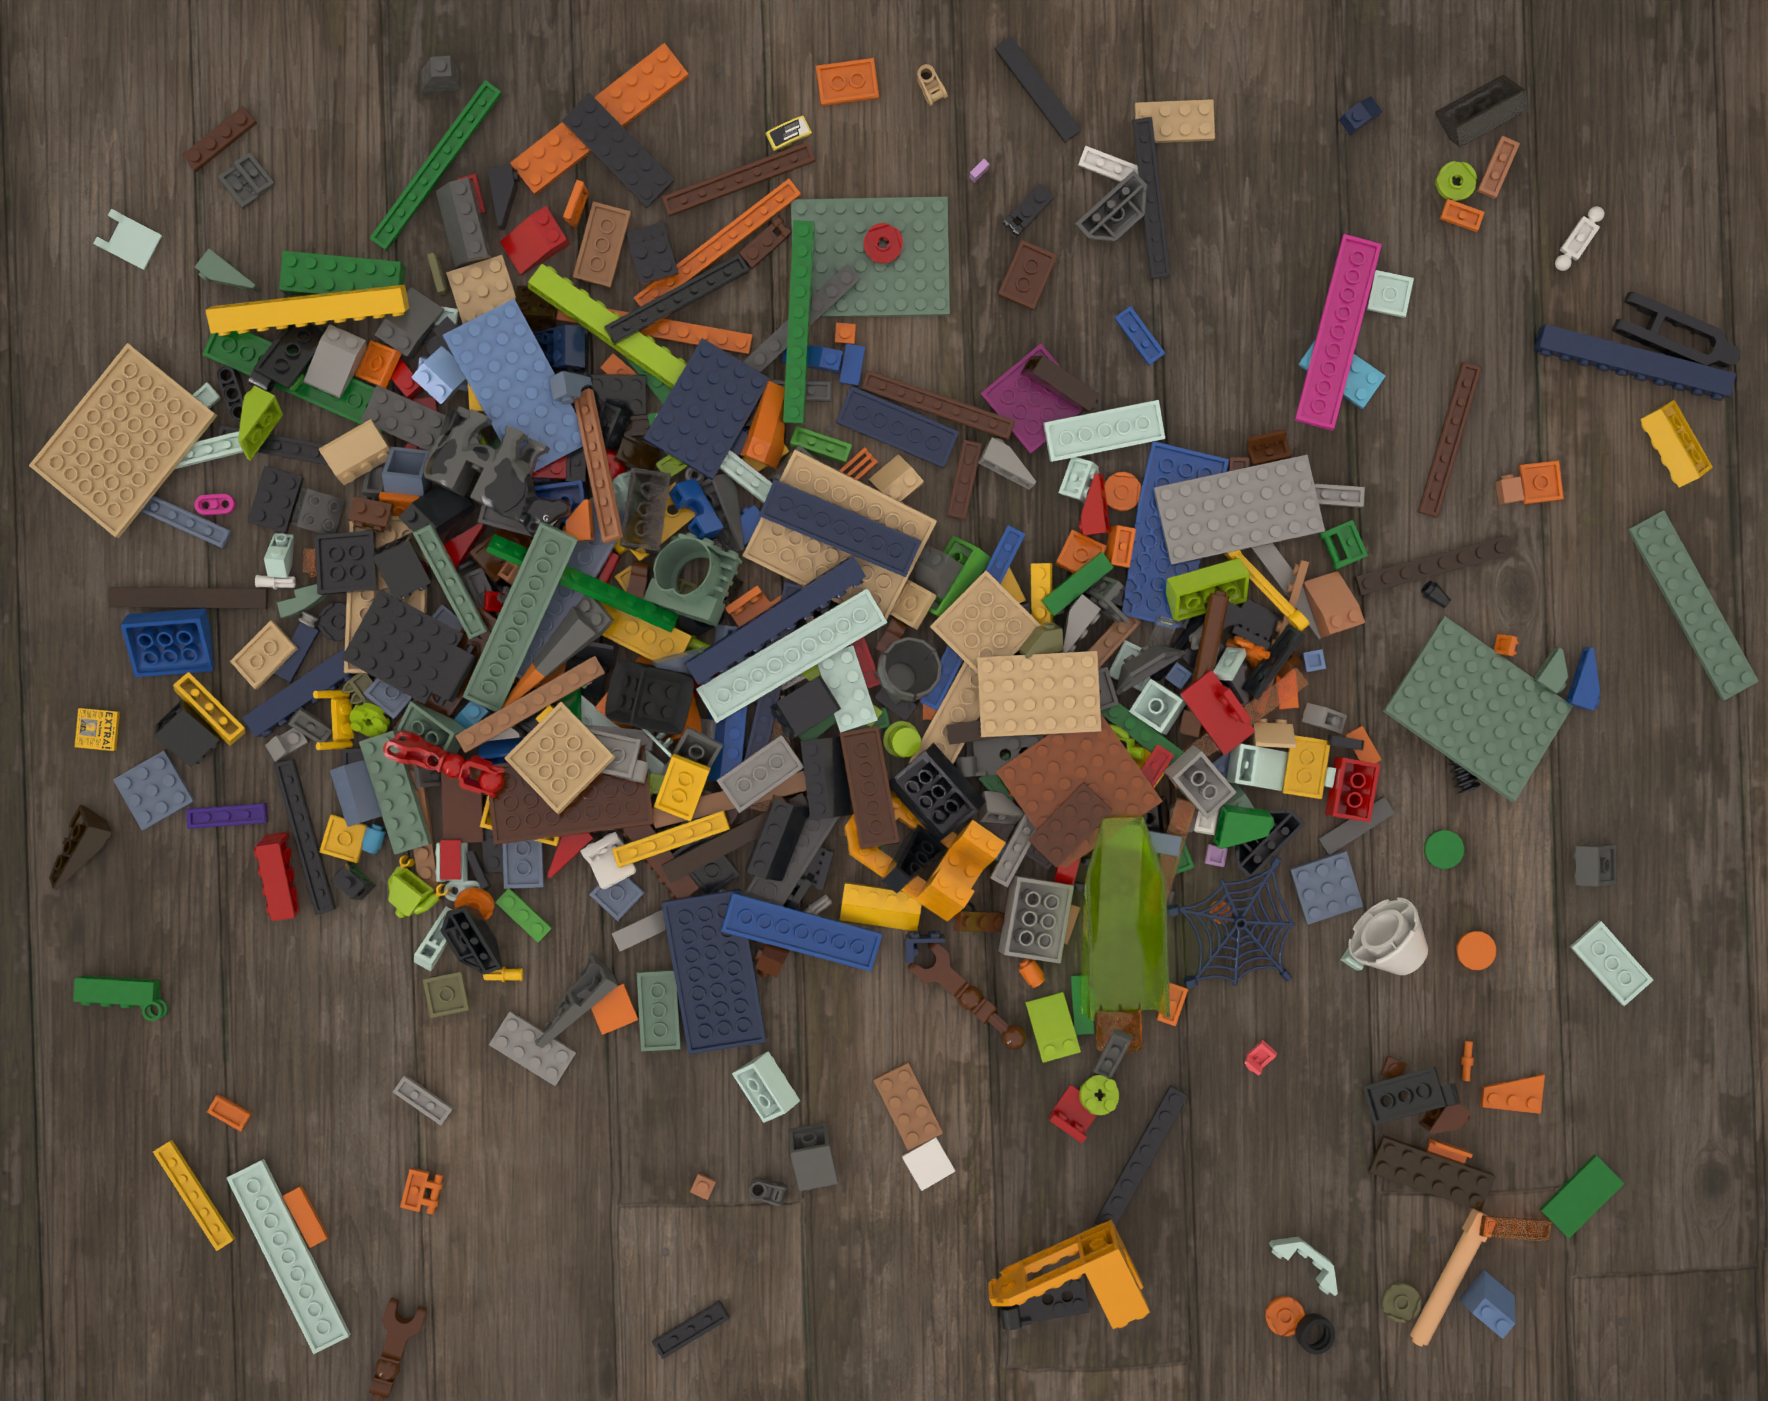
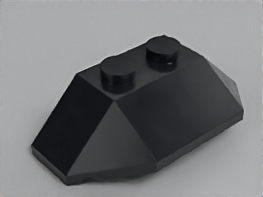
(1257, 853)
(471, 939)

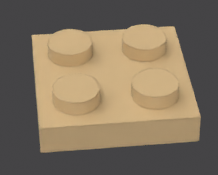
(912, 604)

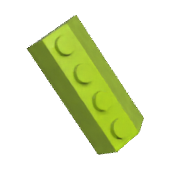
(1191, 590)

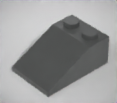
(410, 330)
(695, 747)

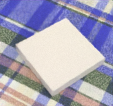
(928, 1163)

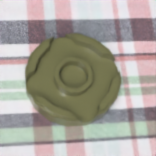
(1401, 1302)

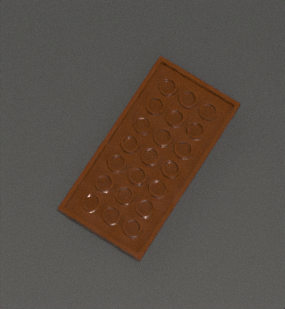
(603, 805)

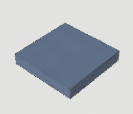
(618, 897)

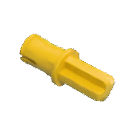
(505, 974)

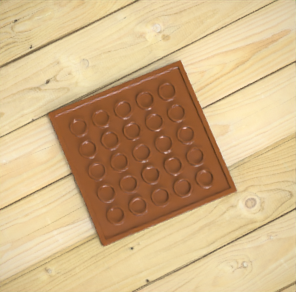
(1061, 762)

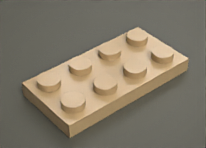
(1179, 120)

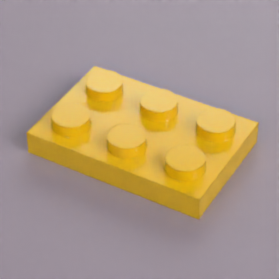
(1306, 767)
(682, 787)

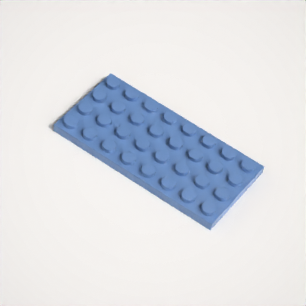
(513, 380)

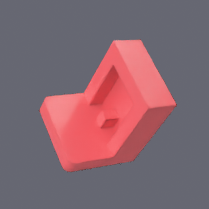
(1259, 1057)

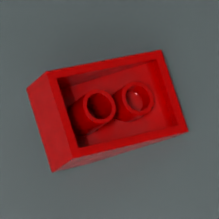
(534, 241)

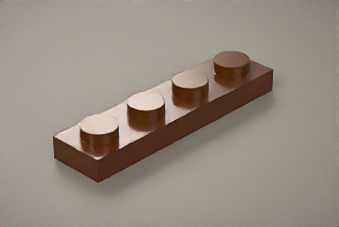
(219, 139)

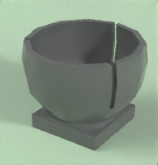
(907, 671)

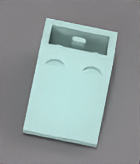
(1257, 767)

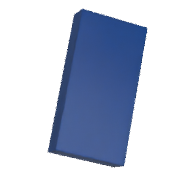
(852, 365)

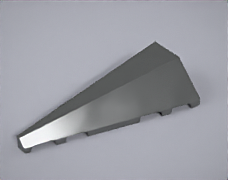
(590, 988)

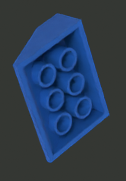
(168, 642)

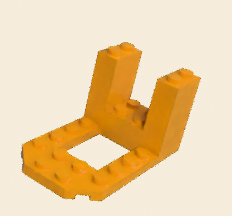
(955, 874)
(1101, 1259)

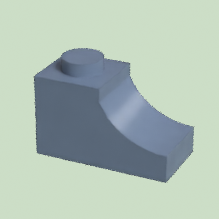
(568, 386)

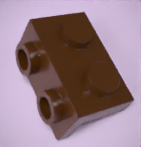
(1268, 447)
(370, 514)

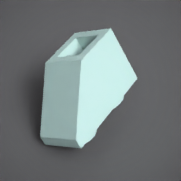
(279, 555)

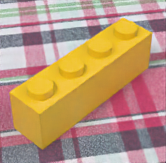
(209, 709)

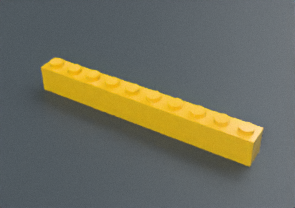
(307, 309)

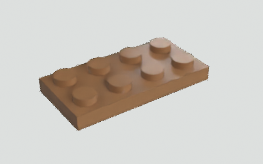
(602, 245)
(908, 1106)

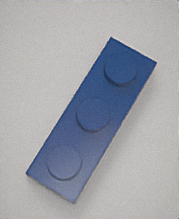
(1139, 335)

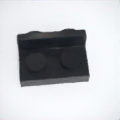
(613, 424)

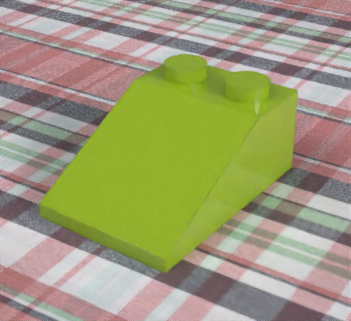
(258, 419)
(1052, 1027)

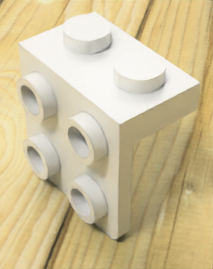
(603, 862)

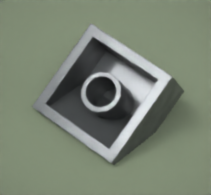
(936, 571)
(1595, 865)

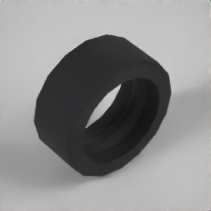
(1304, 1326)

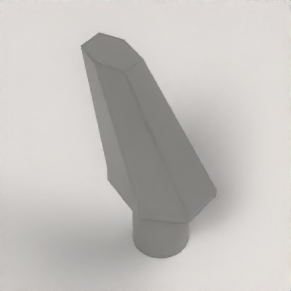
(1195, 638)

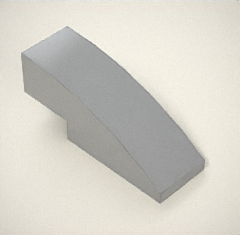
(639, 930)

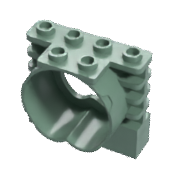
(706, 601)

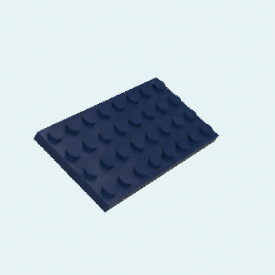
(712, 975)

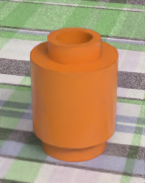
(1031, 972)

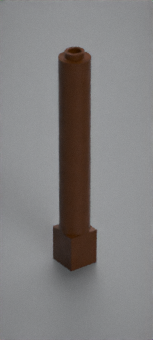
(1207, 653)

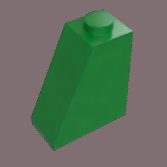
(1241, 825)

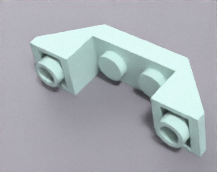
(1287, 1247)

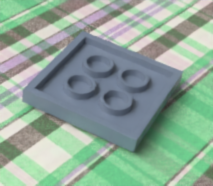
(154, 790)
(1326, 887)

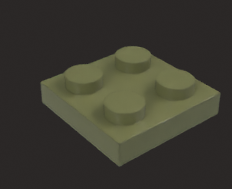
(446, 994)

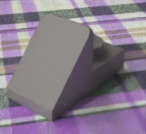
(286, 743)

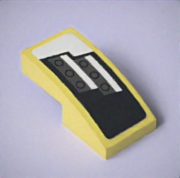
(788, 132)

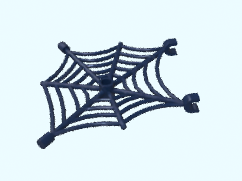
(1174, 910)

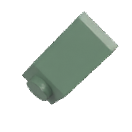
(1553, 672)

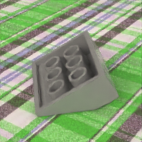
(1036, 919)

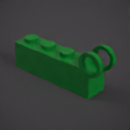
(120, 991)

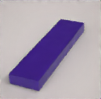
(227, 815)

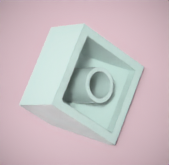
(1158, 706)

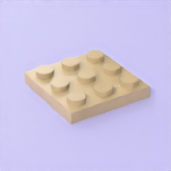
(481, 287)

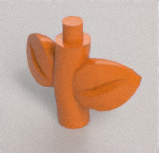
(1254, 653)

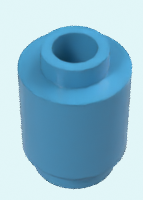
(373, 838)

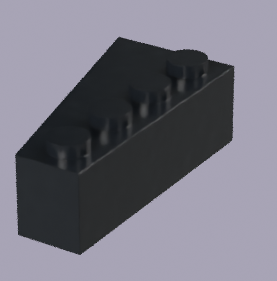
(912, 858)

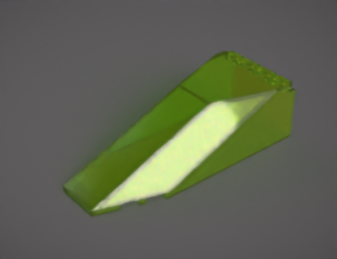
(1124, 923)

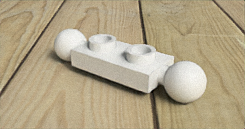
(1579, 238)

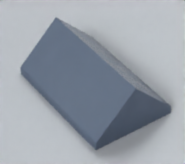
(355, 793)

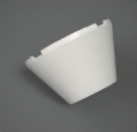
(1390, 937)

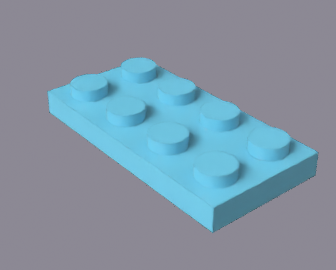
(1361, 380)

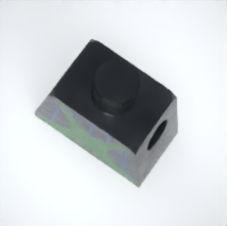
(352, 881)

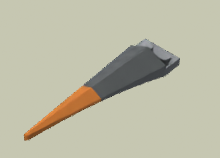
(576, 631)

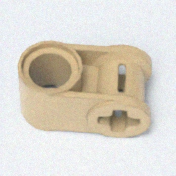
(931, 88)

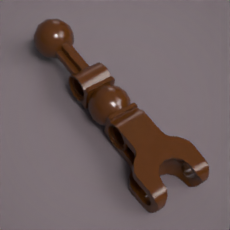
(968, 996)
(398, 1332)

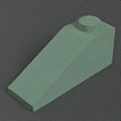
(221, 272)

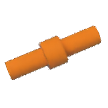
(1467, 1060)

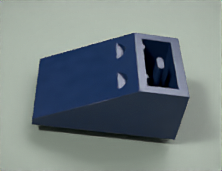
(563, 347)

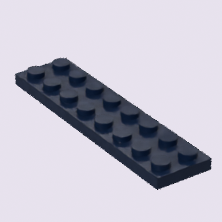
(840, 528)

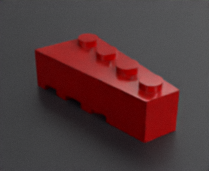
(277, 876)

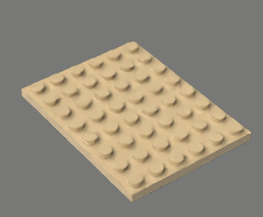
(123, 440)
(806, 558)

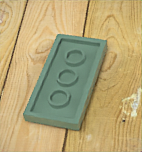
(658, 1010)

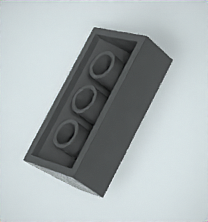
(464, 222)

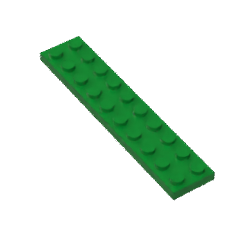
(246, 349)

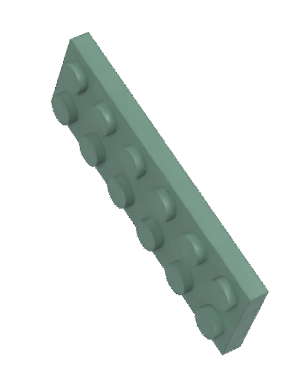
(395, 795)

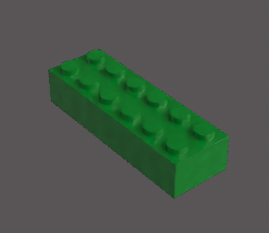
(320, 273)

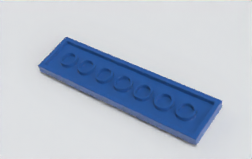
(801, 931)

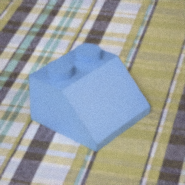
(440, 375)

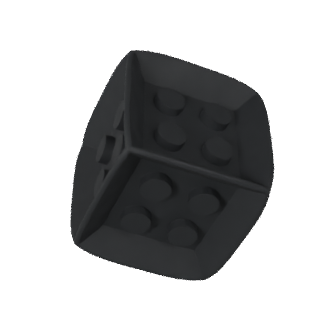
(649, 697)

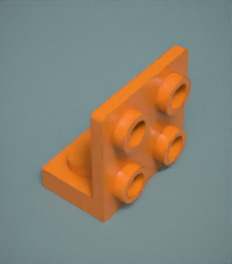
(748, 606)

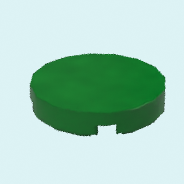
(1443, 849)

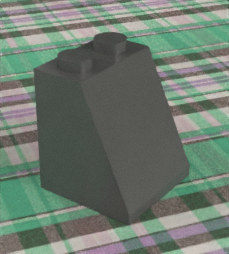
(812, 1156)

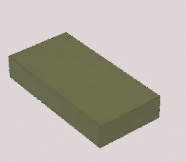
(437, 274)

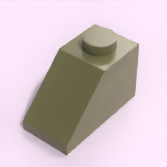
(1043, 640)

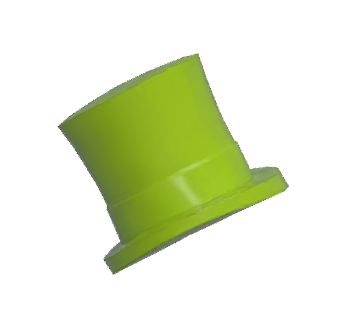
(901, 739)

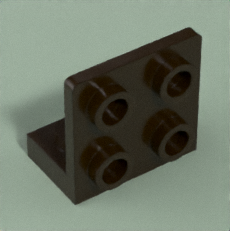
(535, 309)

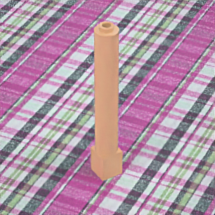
(1449, 1280)

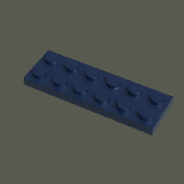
(897, 427)

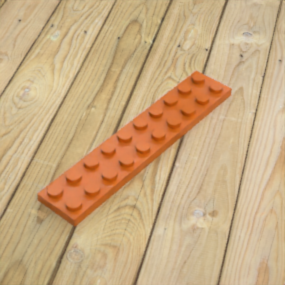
(622, 99)

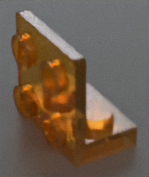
(1128, 1022)

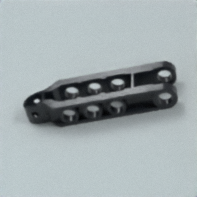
(1722, 354)

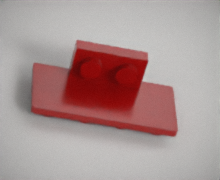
(1218, 711)

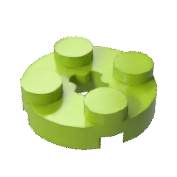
(1448, 189)
(360, 723)
(1091, 1103)

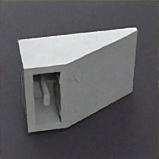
(1076, 621)

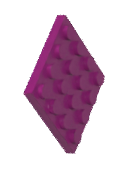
(1027, 402)

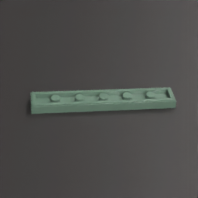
(450, 581)

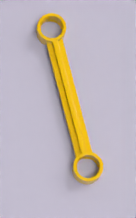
(1294, 616)

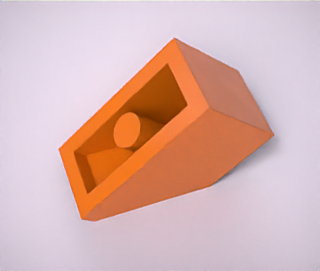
(581, 522)

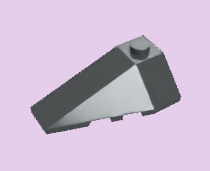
(724, 501)

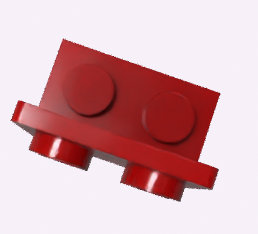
(1071, 1115)

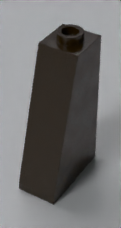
(1060, 382)

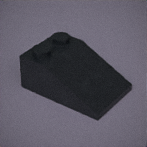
(437, 507)

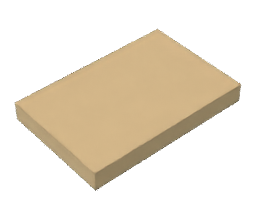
(264, 654)

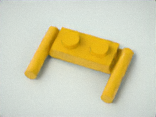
(341, 721)

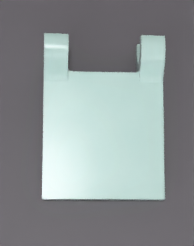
(130, 241)

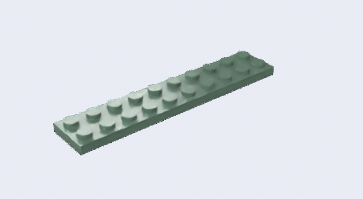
(1692, 605)
(520, 616)

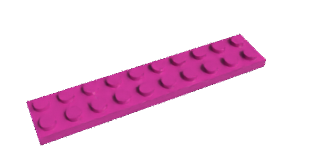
(1338, 332)

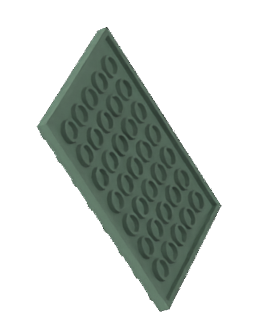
(907, 286)
(1478, 709)

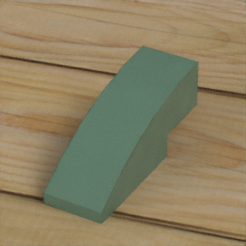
(305, 599)

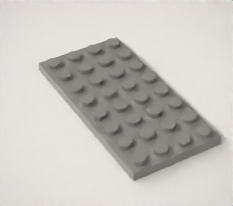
(1238, 509)

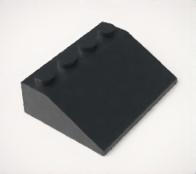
(936, 792)

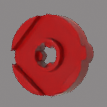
(892, 250)

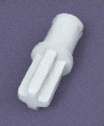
(275, 582)

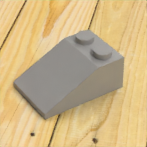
(335, 361)
(1200, 781)

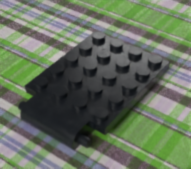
(410, 650)

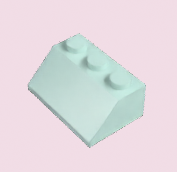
(766, 1087)

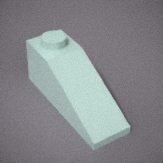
(432, 945)

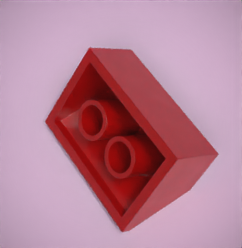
(1353, 789)

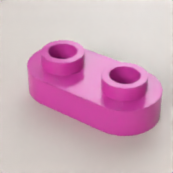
(216, 504)

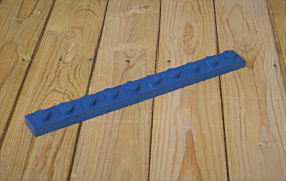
(997, 569)

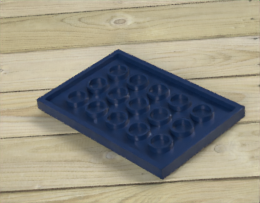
(706, 409)

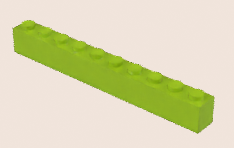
(594, 316)

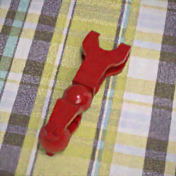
(453, 765)

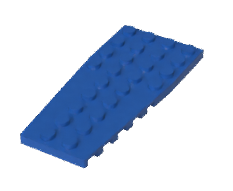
(1150, 563)

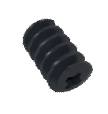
(1465, 778)

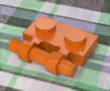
(415, 1190)

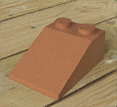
(1332, 604)

